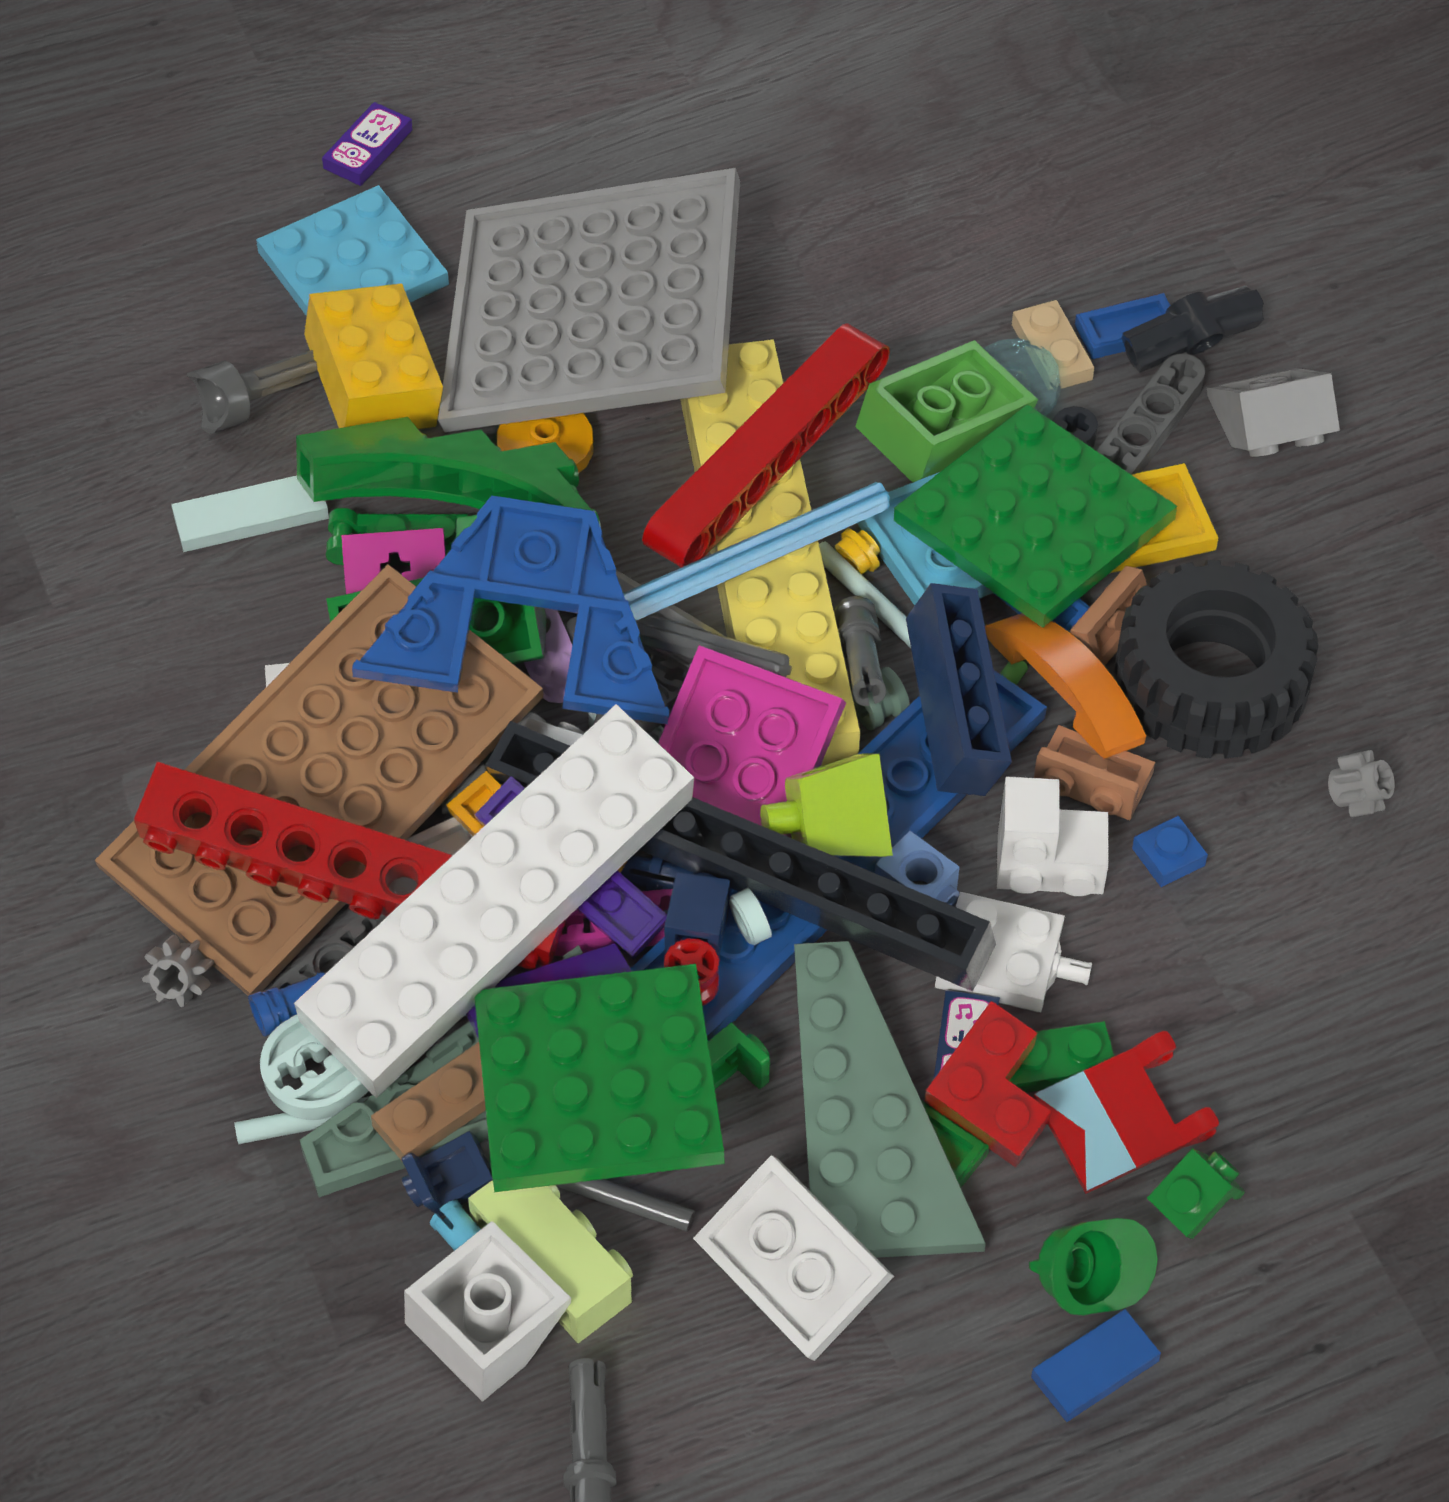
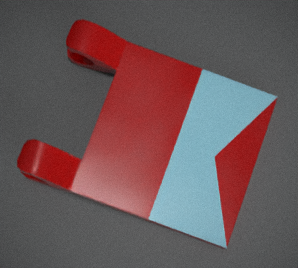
(1114, 1118)

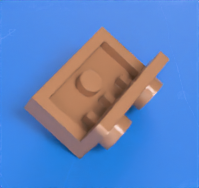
(1106, 784)

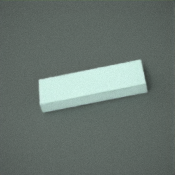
(245, 513)

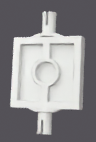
(1024, 956)

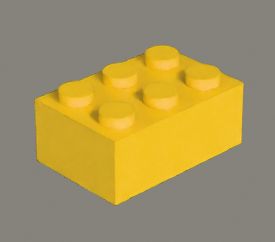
(372, 356)

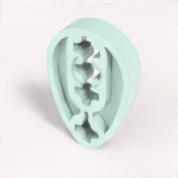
(319, 1095)

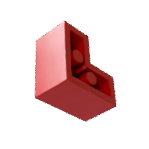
(977, 1086)

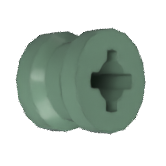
(894, 702)

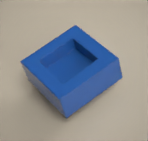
(1169, 851)

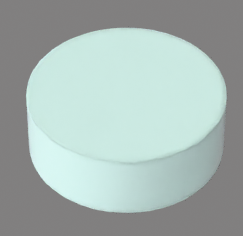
(750, 917)

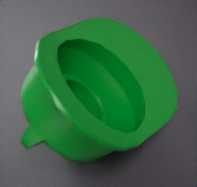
(1097, 1265)

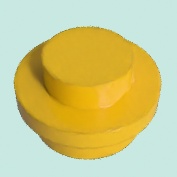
(859, 550)

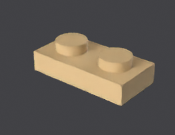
(1049, 327)

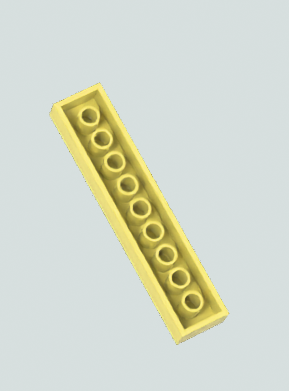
(787, 599)

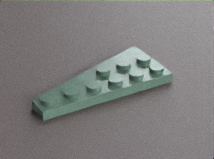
(865, 1125)

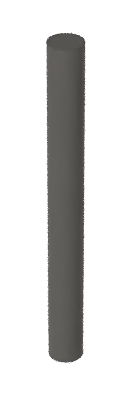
(627, 1199)

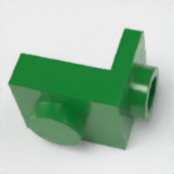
(735, 1052)
(1196, 1190)

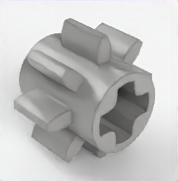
(1361, 783)
(163, 974)

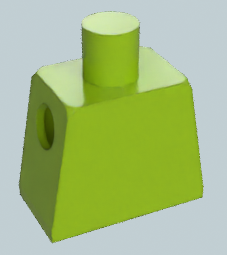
(835, 808)

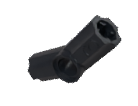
(1193, 326)

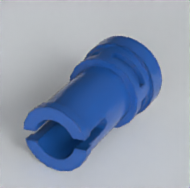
(276, 1006)

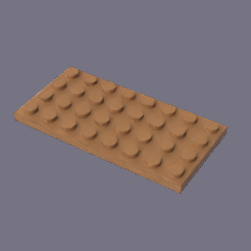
(334, 747)

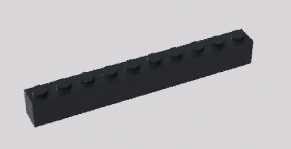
(793, 876)

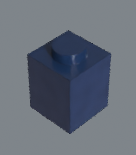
(698, 909)

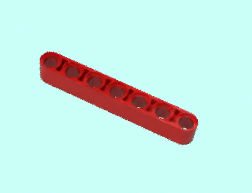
(765, 446)

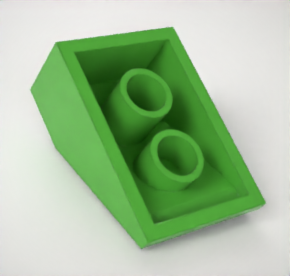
(939, 409)

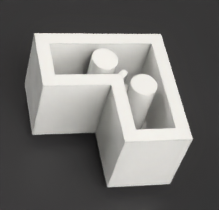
(1047, 845)

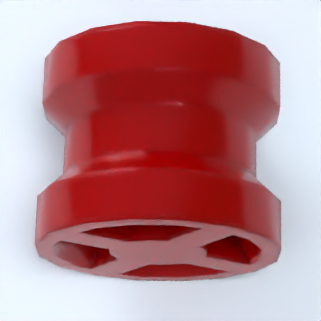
(706, 960)

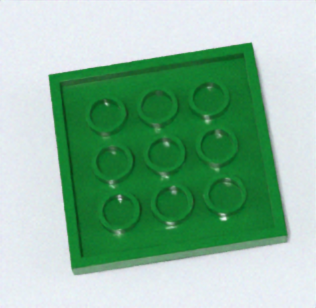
(1035, 515)
(597, 1078)

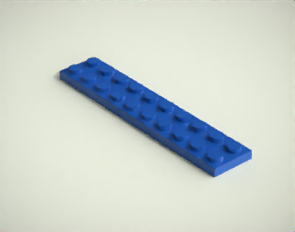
(911, 806)

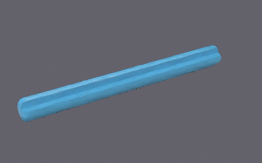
(757, 550)

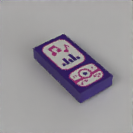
(367, 143)

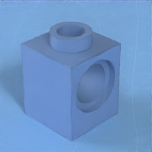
(919, 861)

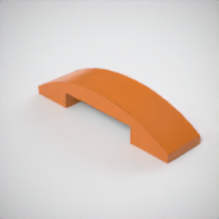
(1101, 707)

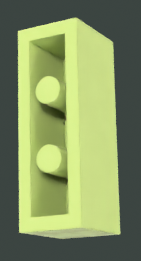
(563, 1248)

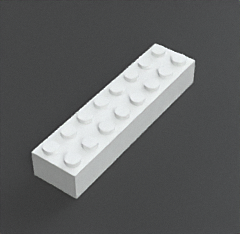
(495, 900)

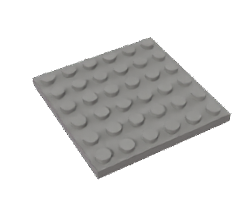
(592, 301)

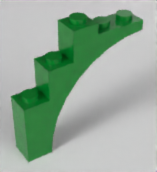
(453, 468)

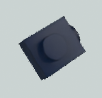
(447, 1173)

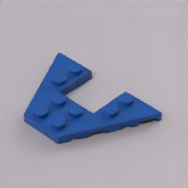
(534, 559)

